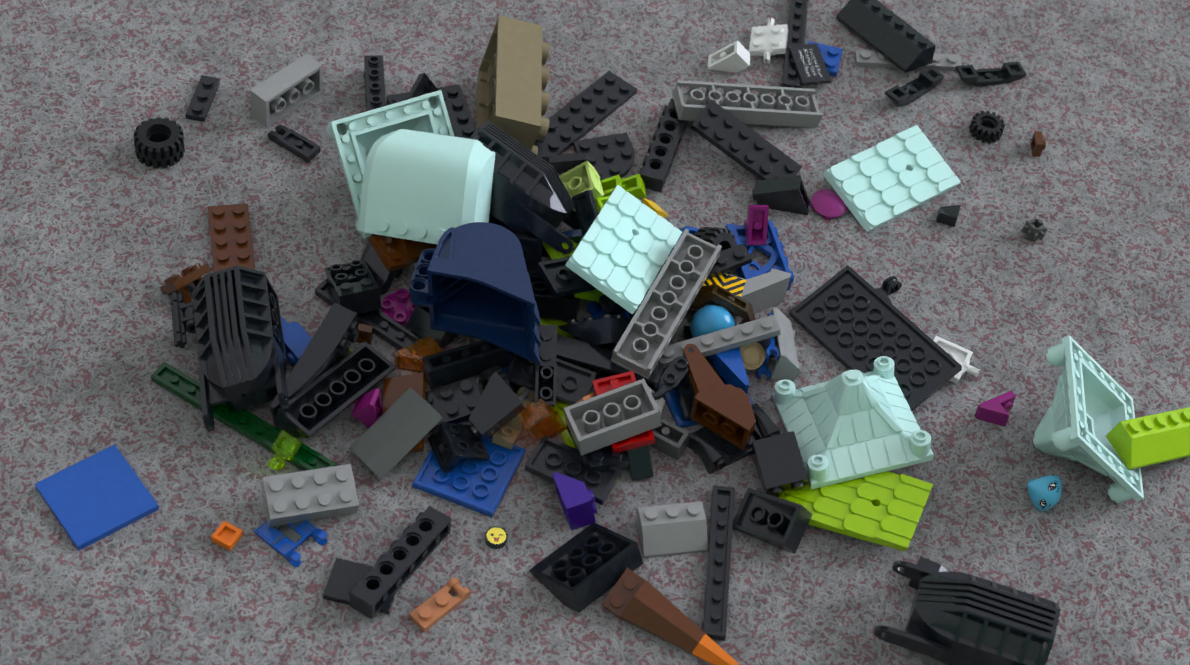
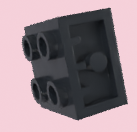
(455, 442)

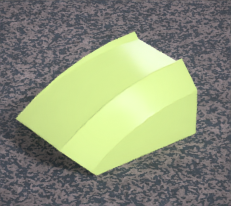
(582, 178)

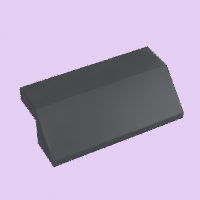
(395, 433)

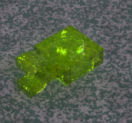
(284, 447)

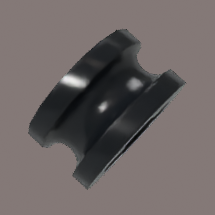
(891, 285)

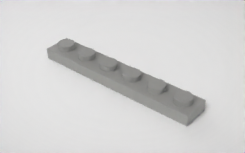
(873, 58)
(725, 339)

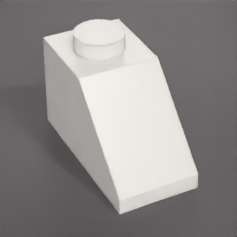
(730, 58)

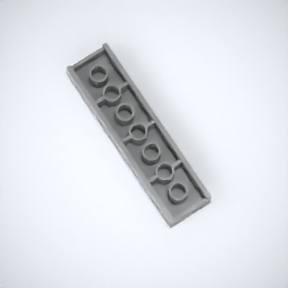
(747, 107)
(665, 304)

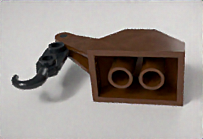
(716, 406)

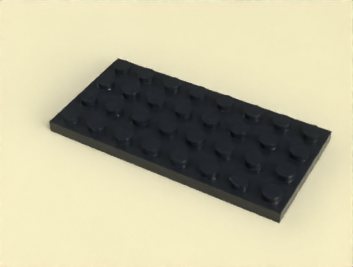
(863, 325)

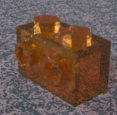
(542, 420)

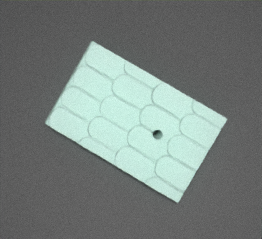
(891, 178)
(624, 249)

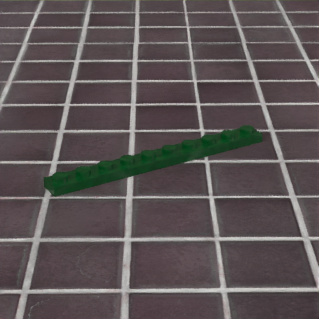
(240, 421)

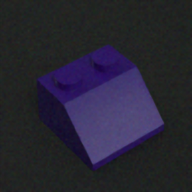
(575, 501)

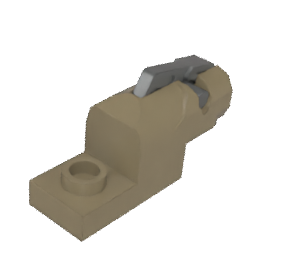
(510, 433)

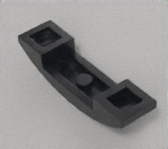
(986, 77)
(917, 88)

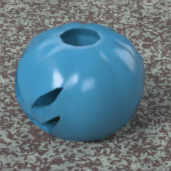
(710, 319)

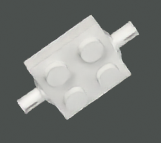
(768, 40)
(961, 355)

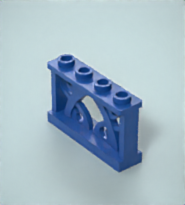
(774, 251)

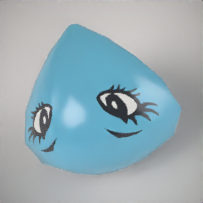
(1045, 492)

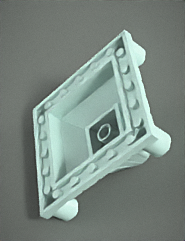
(358, 133)
(1082, 414)
(852, 425)

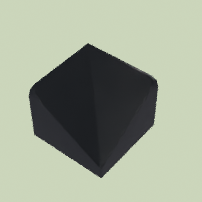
(948, 215)

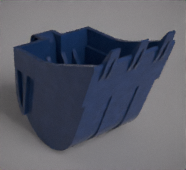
(479, 288)

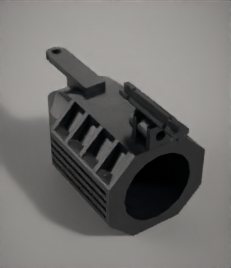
(527, 191)
(237, 339)
(973, 620)

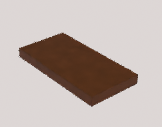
(396, 386)

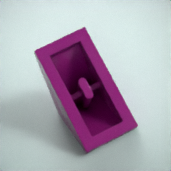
(368, 408)

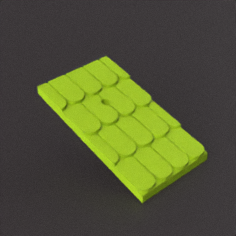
(869, 508)

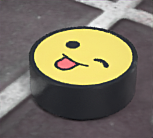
(496, 537)

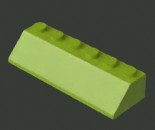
(1152, 438)

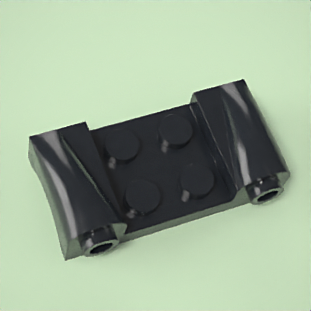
(719, 453)

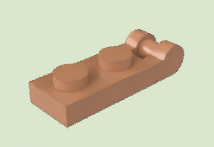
(439, 605)

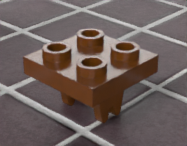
(188, 275)

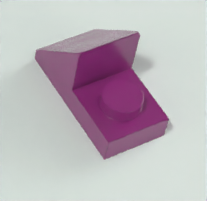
(756, 225)
(996, 409)

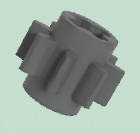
(1034, 229)

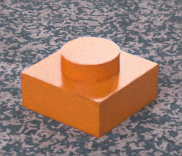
(227, 535)

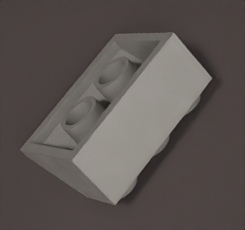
(787, 364)
(672, 529)

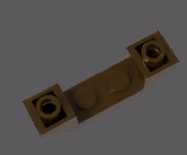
(726, 299)

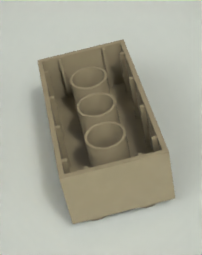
(513, 81)

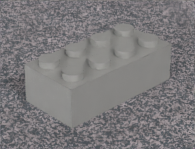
(286, 90)
(612, 416)
(309, 495)

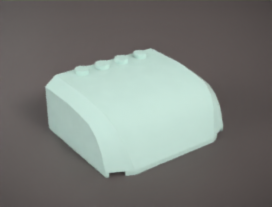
(425, 185)

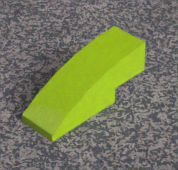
(632, 184)

